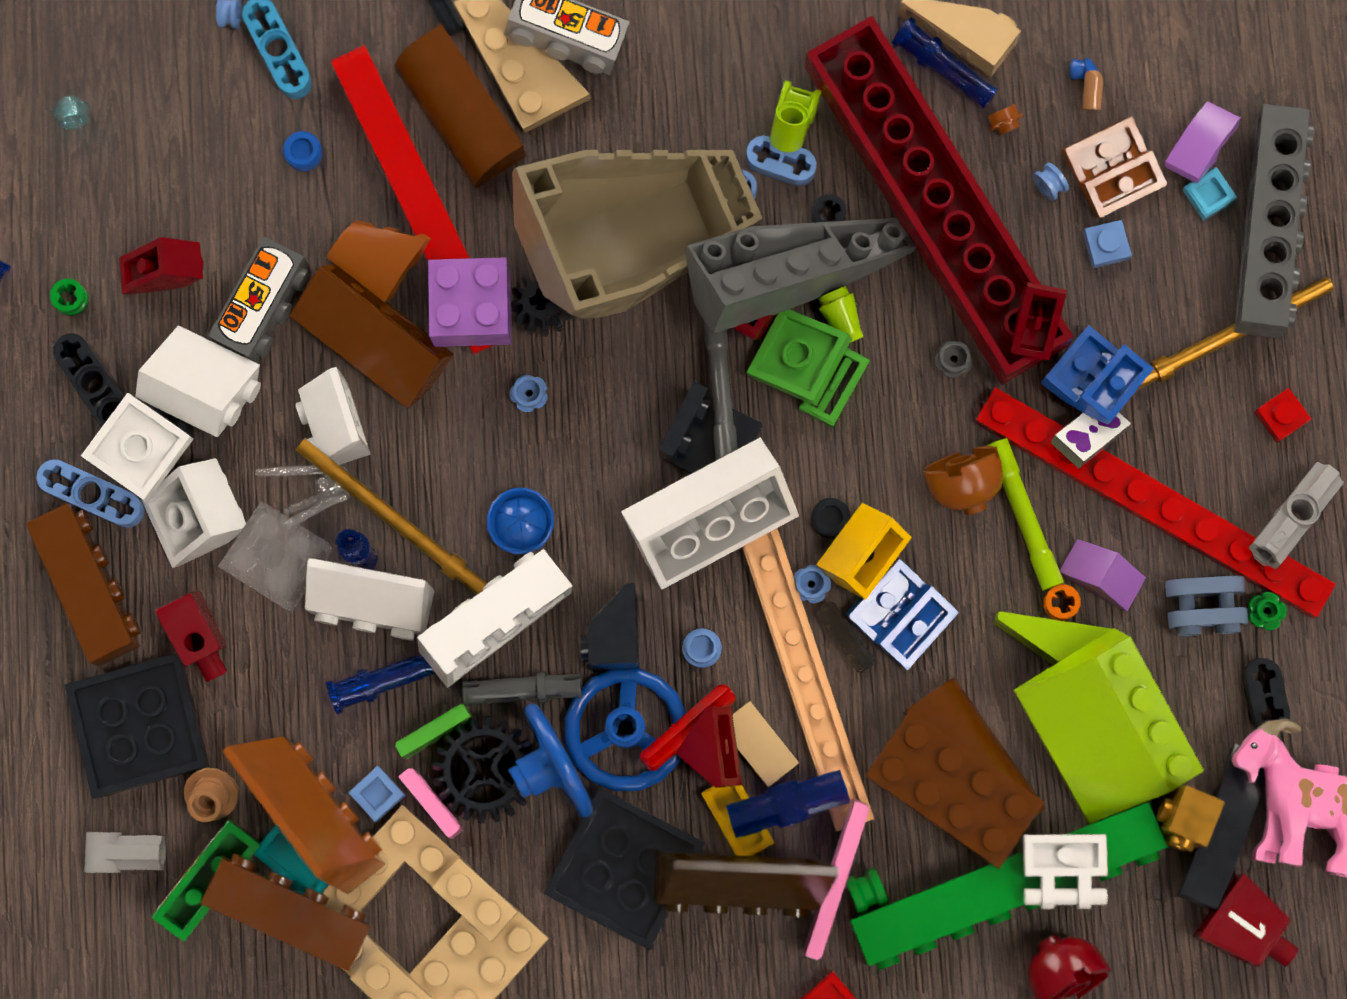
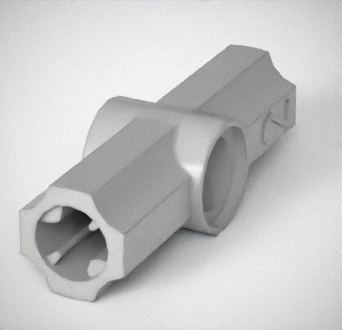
(1284, 528)

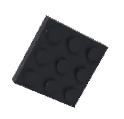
(136, 726)
(612, 868)

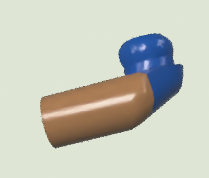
(1092, 81)

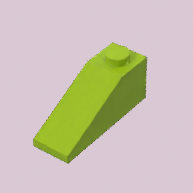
(1048, 637)

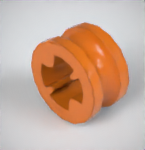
(1055, 612)

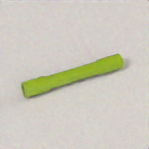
(1040, 555)

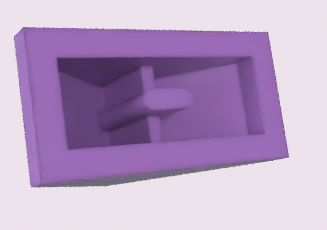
(1103, 573)

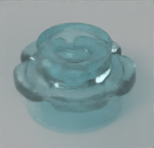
(71, 112)

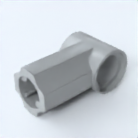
(113, 852)

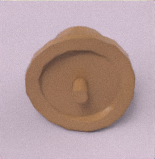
(210, 794)

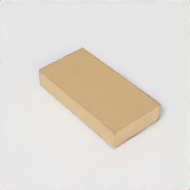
(761, 745)

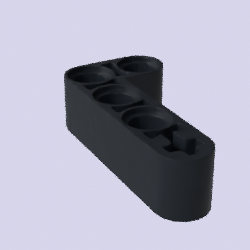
(110, 395)

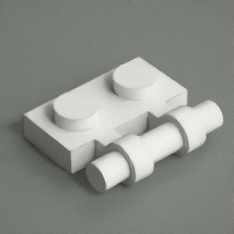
(1065, 856)

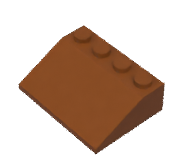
(307, 811)

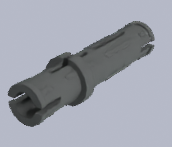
(533, 688)

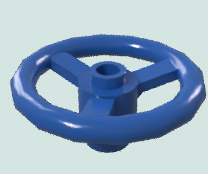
(626, 712)
(549, 766)

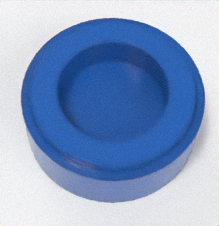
(302, 151)

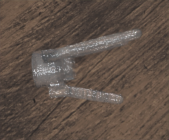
(329, 492)

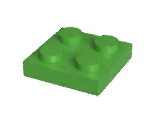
(799, 356)

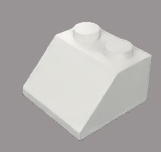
(332, 417)
(194, 511)

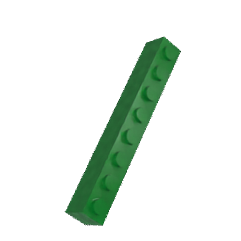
(992, 892)

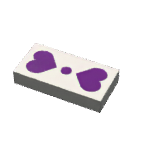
(1088, 437)

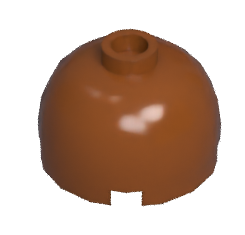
(965, 480)

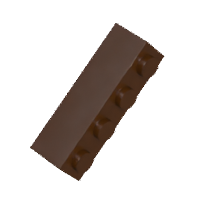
(84, 584)
(286, 913)

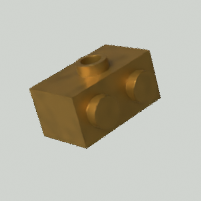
(1188, 818)

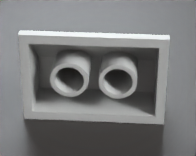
(367, 598)

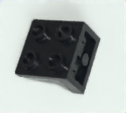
(690, 437)

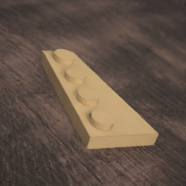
(529, 78)

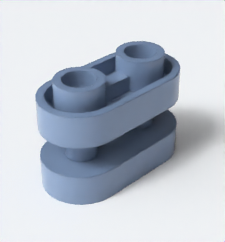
(1225, 619)

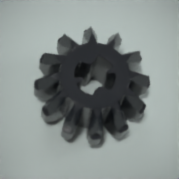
(528, 310)

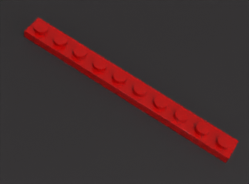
(1156, 505)

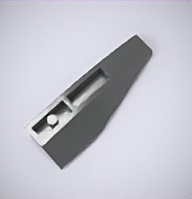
(786, 265)

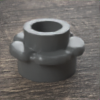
(957, 349)

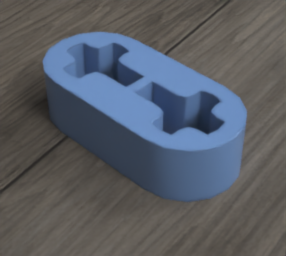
(778, 169)

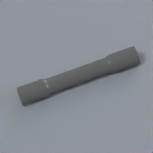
(724, 429)

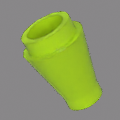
(841, 312)

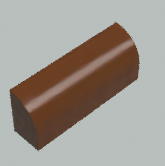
(459, 106)
(370, 335)
(957, 716)

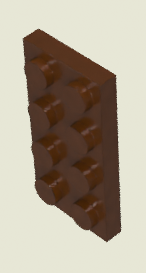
(954, 789)

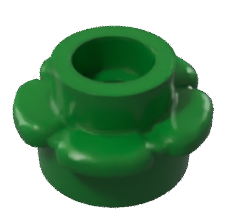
(1257, 615)

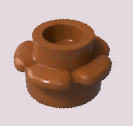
(1005, 119)

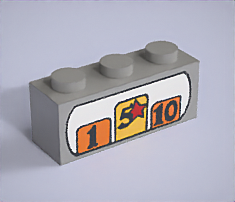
(568, 31)

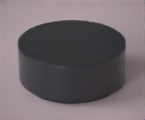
(830, 517)

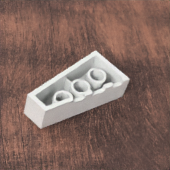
(493, 616)

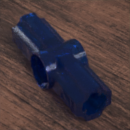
(788, 804)

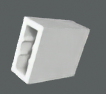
(198, 381)

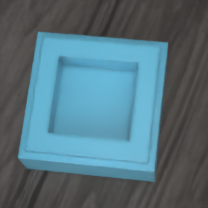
(1210, 194)

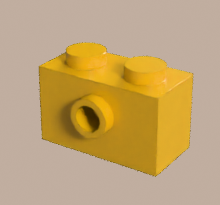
(864, 551)

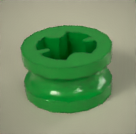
(58, 301)

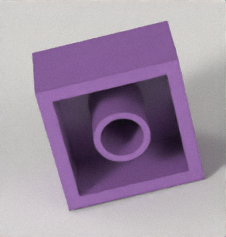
(470, 302)

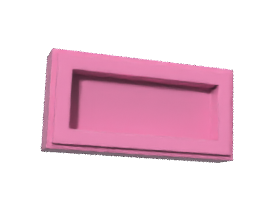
(431, 803)

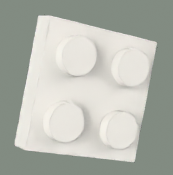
(137, 447)

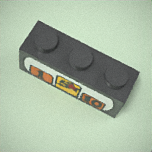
(260, 300)

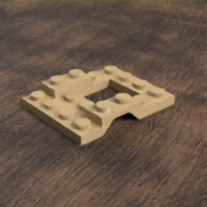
(478, 951)

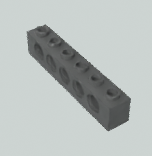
(1254, 312)

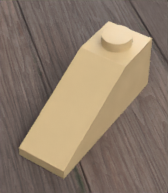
(967, 31)

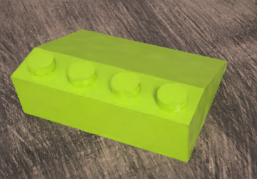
(1108, 727)

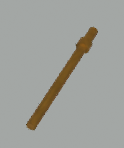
(1165, 367)
(452, 565)

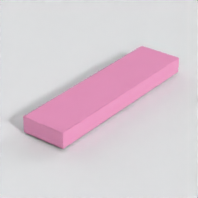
(843, 859)

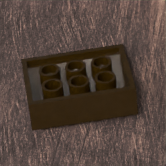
(741, 882)

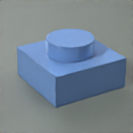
(1107, 244)
(377, 793)

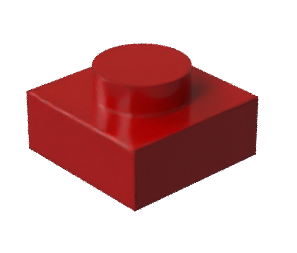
(1282, 415)

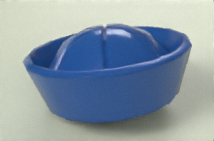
(520, 521)

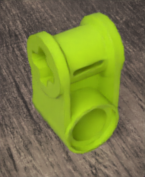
(793, 117)

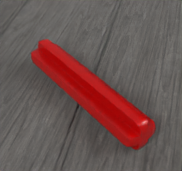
(670, 741)

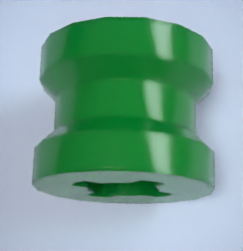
(866, 891)

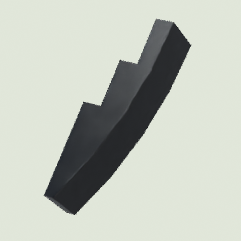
(1213, 865)

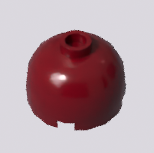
(1066, 968)

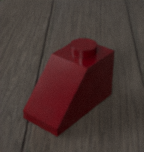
(161, 266)

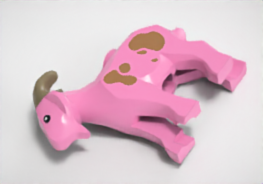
(1294, 798)

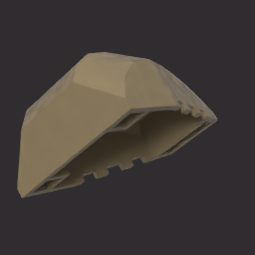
(619, 222)

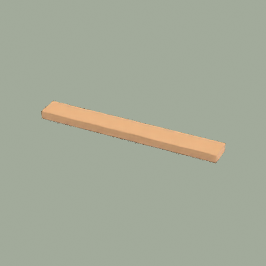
(803, 667)

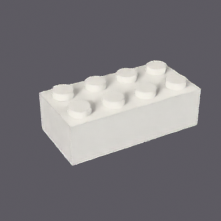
(711, 513)

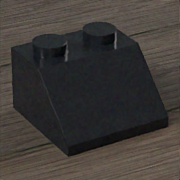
(613, 634)

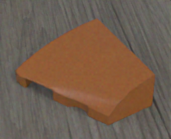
(377, 256)

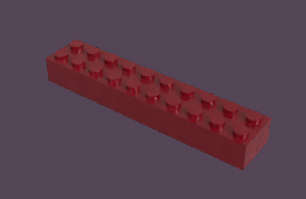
(929, 189)

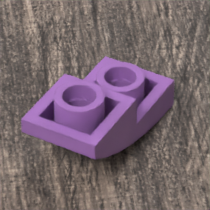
(1201, 142)

